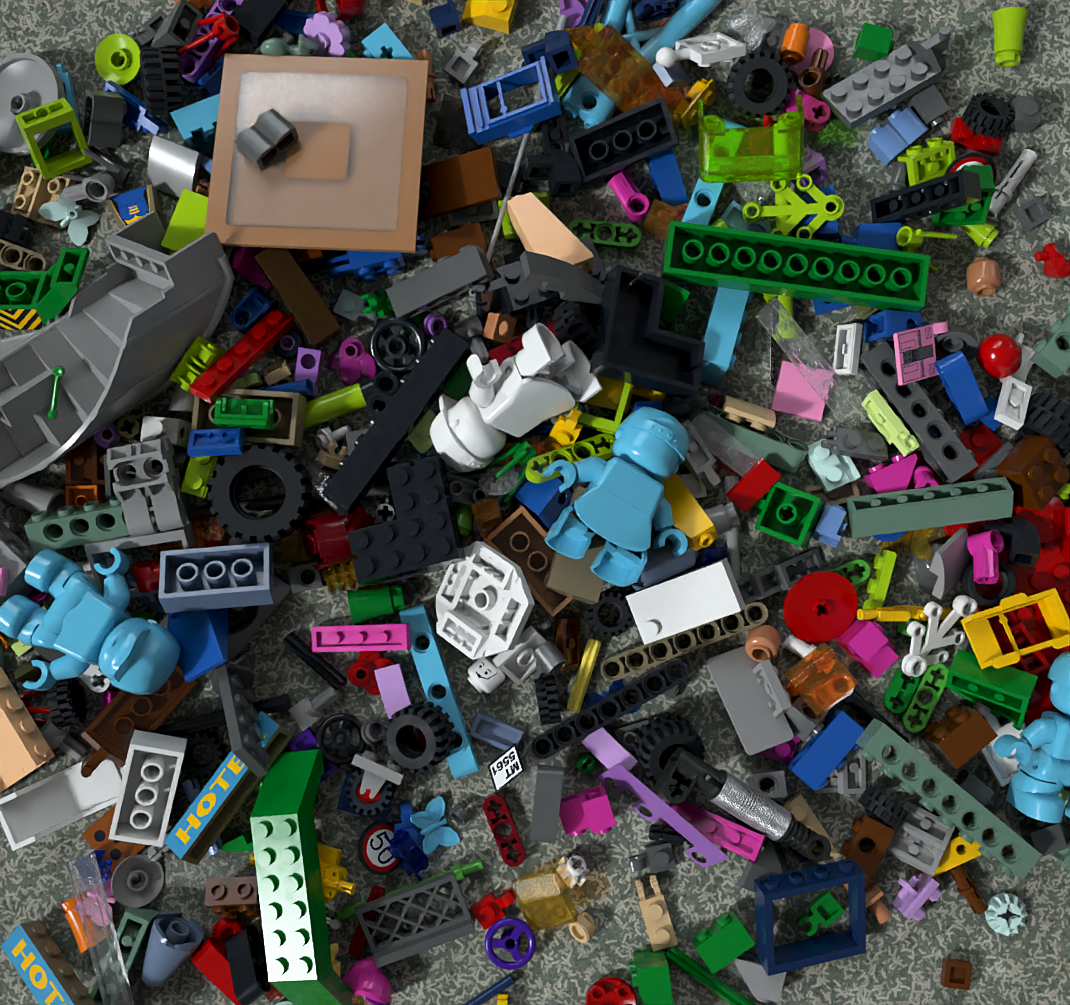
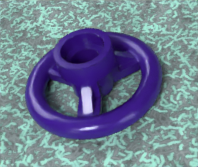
(510, 933)

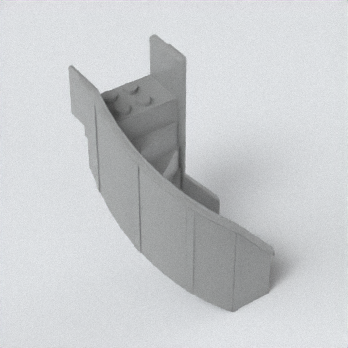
(113, 343)

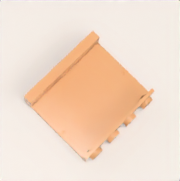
(20, 739)

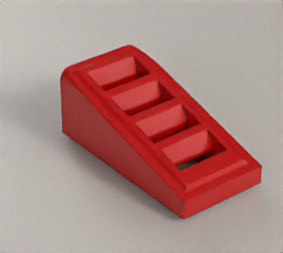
(1041, 662)

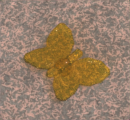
(915, 540)

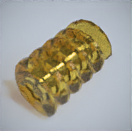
(341, 576)

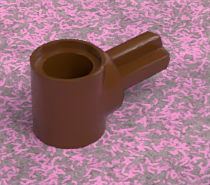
(813, 78)

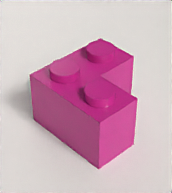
(868, 646)
(587, 810)

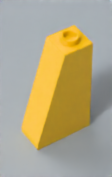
(688, 514)

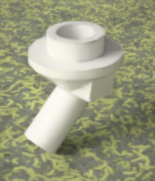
(325, 436)

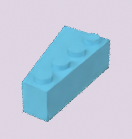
(198, 123)
(722, 332)

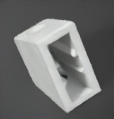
(166, 427)

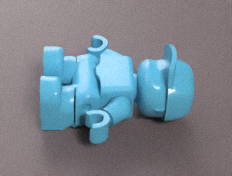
(623, 497)
(89, 626)
(1043, 754)

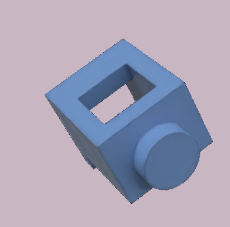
(830, 525)

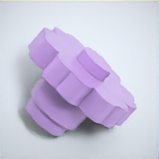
(328, 35)

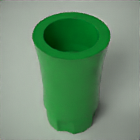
(374, 602)

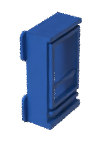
(519, 121)

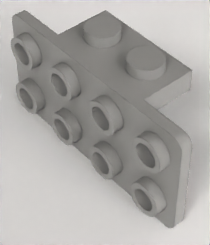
(752, 699)

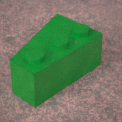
(1002, 689)

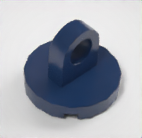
(656, 10)

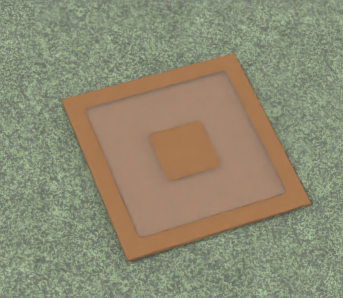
(349, 173)

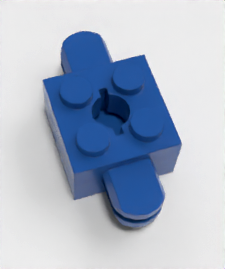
(371, 264)

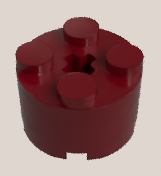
(327, 539)

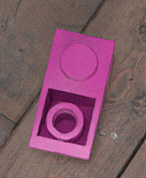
(892, 476)

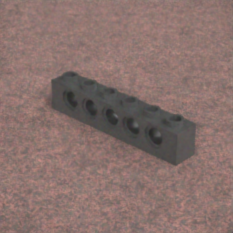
(932, 417)

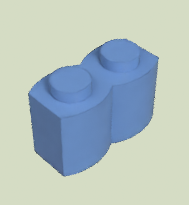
(896, 136)

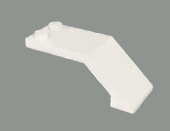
(58, 802)

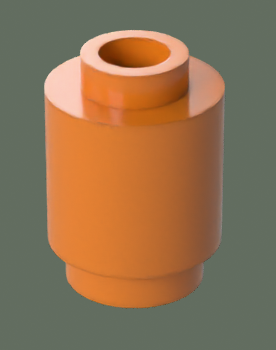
(795, 43)

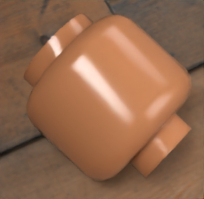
(983, 277)
(762, 643)

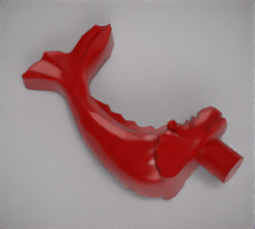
(1054, 262)

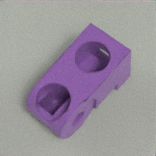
(310, 366)

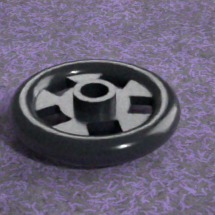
(378, 340)

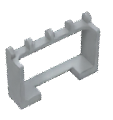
(96, 550)

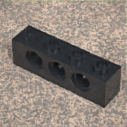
(927, 198)

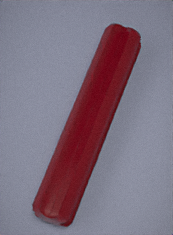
(359, 939)

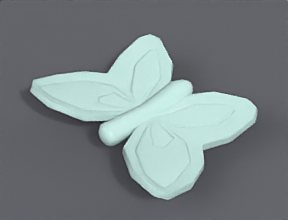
(72, 215)

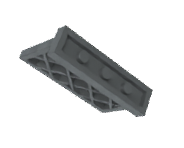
(426, 935)

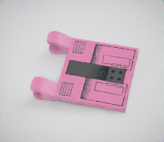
(916, 352)

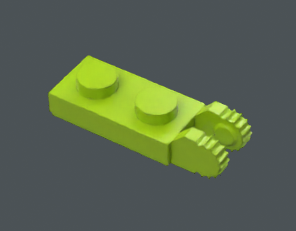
(879, 585)

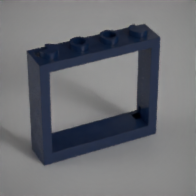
(816, 949)

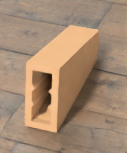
(545, 233)

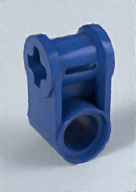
(253, 308)

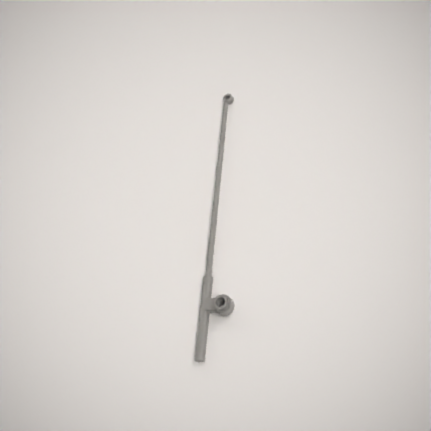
(561, 25)

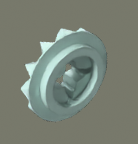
(999, 905)

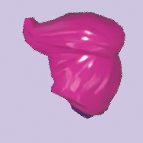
(369, 982)

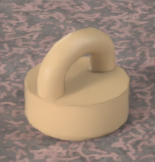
(583, 929)

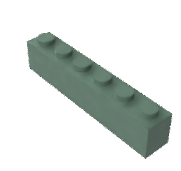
(930, 507)

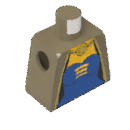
(134, 204)

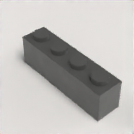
(440, 282)

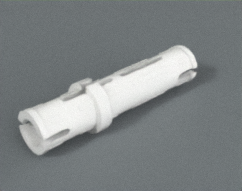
(1004, 192)

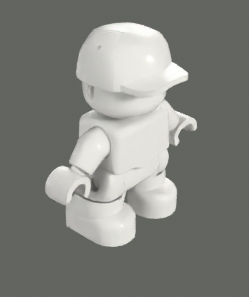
(511, 398)

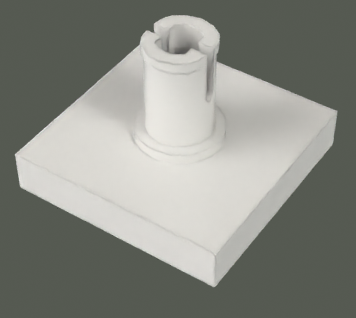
(520, 662)

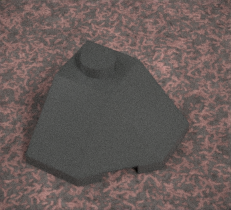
(770, 862)

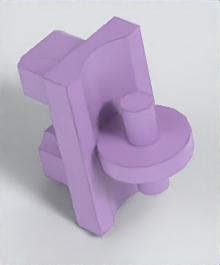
(915, 893)

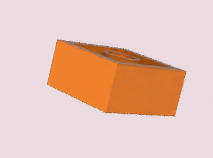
(79, 495)

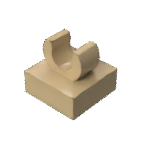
(277, 372)
(331, 458)

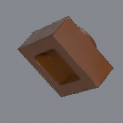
(956, 973)

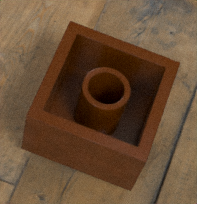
(1034, 471)
(958, 735)

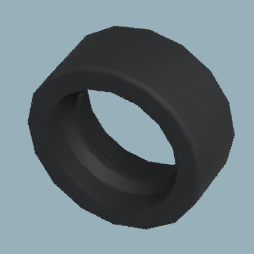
(1007, 589)

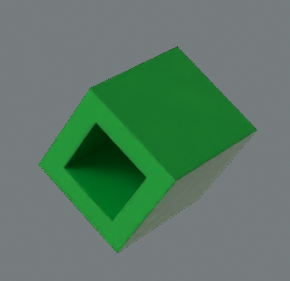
(873, 42)

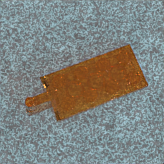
(619, 69)

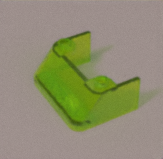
(751, 152)

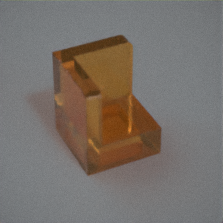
(659, 218)
(486, 515)

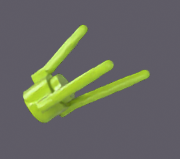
(912, 238)

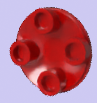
(1048, 522)
(611, 992)

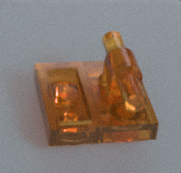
(820, 678)

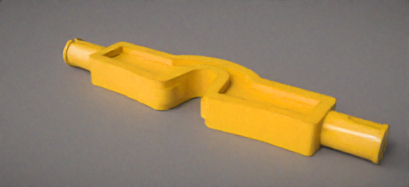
(898, 613)

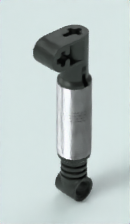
(740, 801)

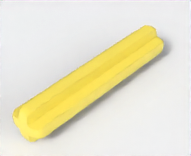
(583, 675)

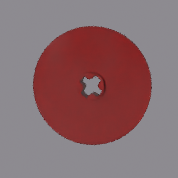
(821, 588)

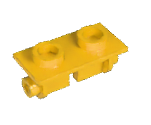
(688, 111)

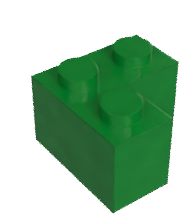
(972, 213)

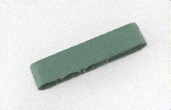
(769, 444)

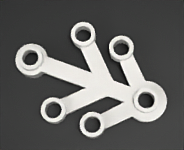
(918, 659)

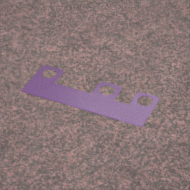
(662, 810)

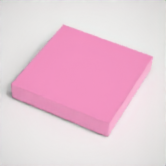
(795, 395)

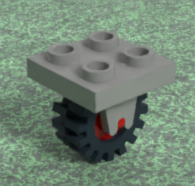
(371, 786)

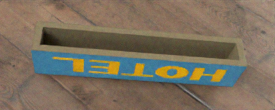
(223, 797)
(44, 967)

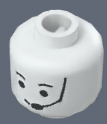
(485, 675)

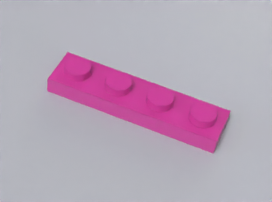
(361, 637)
(721, 831)

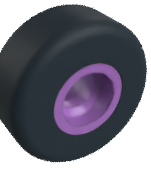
(292, 352)

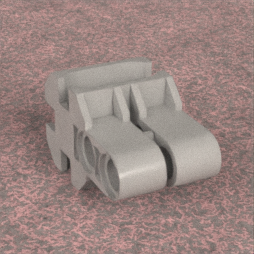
(151, 497)

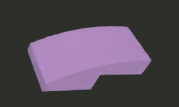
(392, 688)
(608, 749)

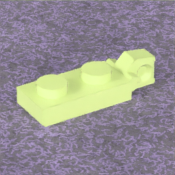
(889, 423)

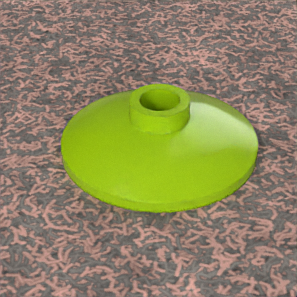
(109, 58)

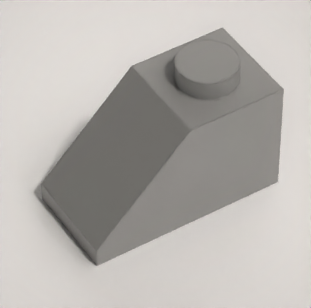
(762, 986)

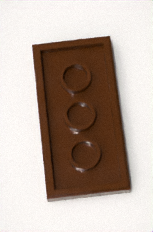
(461, 183)

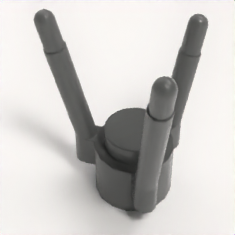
(116, 170)

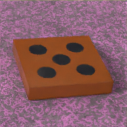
(116, 850)

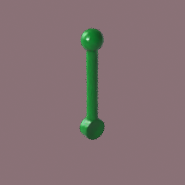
(58, 371)

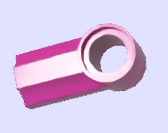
(629, 195)
(985, 550)

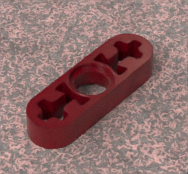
(517, 845)

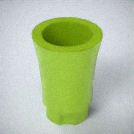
(1009, 33)

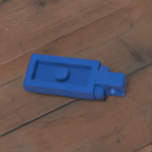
(137, 114)

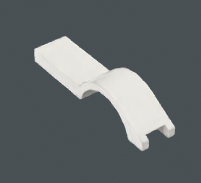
(1014, 392)

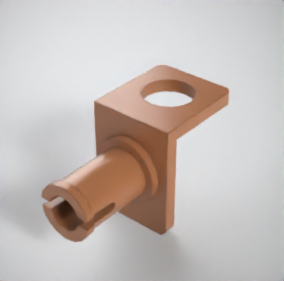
(501, 328)
(873, 901)

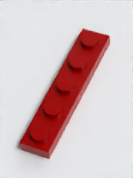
(242, 355)

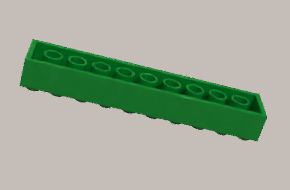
(795, 267)

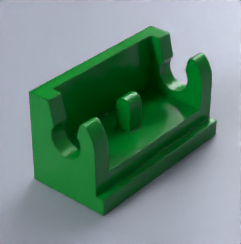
(244, 413)

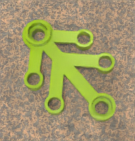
(798, 208)

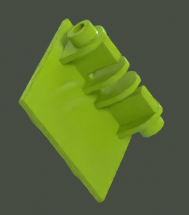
(196, 361)

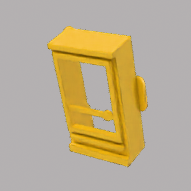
(985, 643)

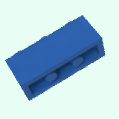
(826, 750)

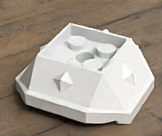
(483, 603)

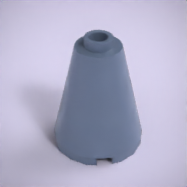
(663, 565)
(169, 946)

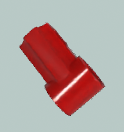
(147, 575)

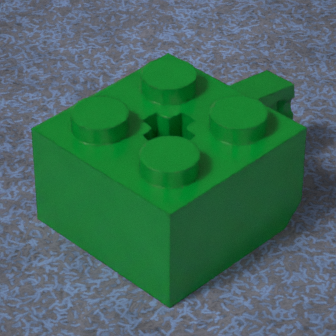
(785, 499)

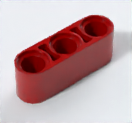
(213, 962)

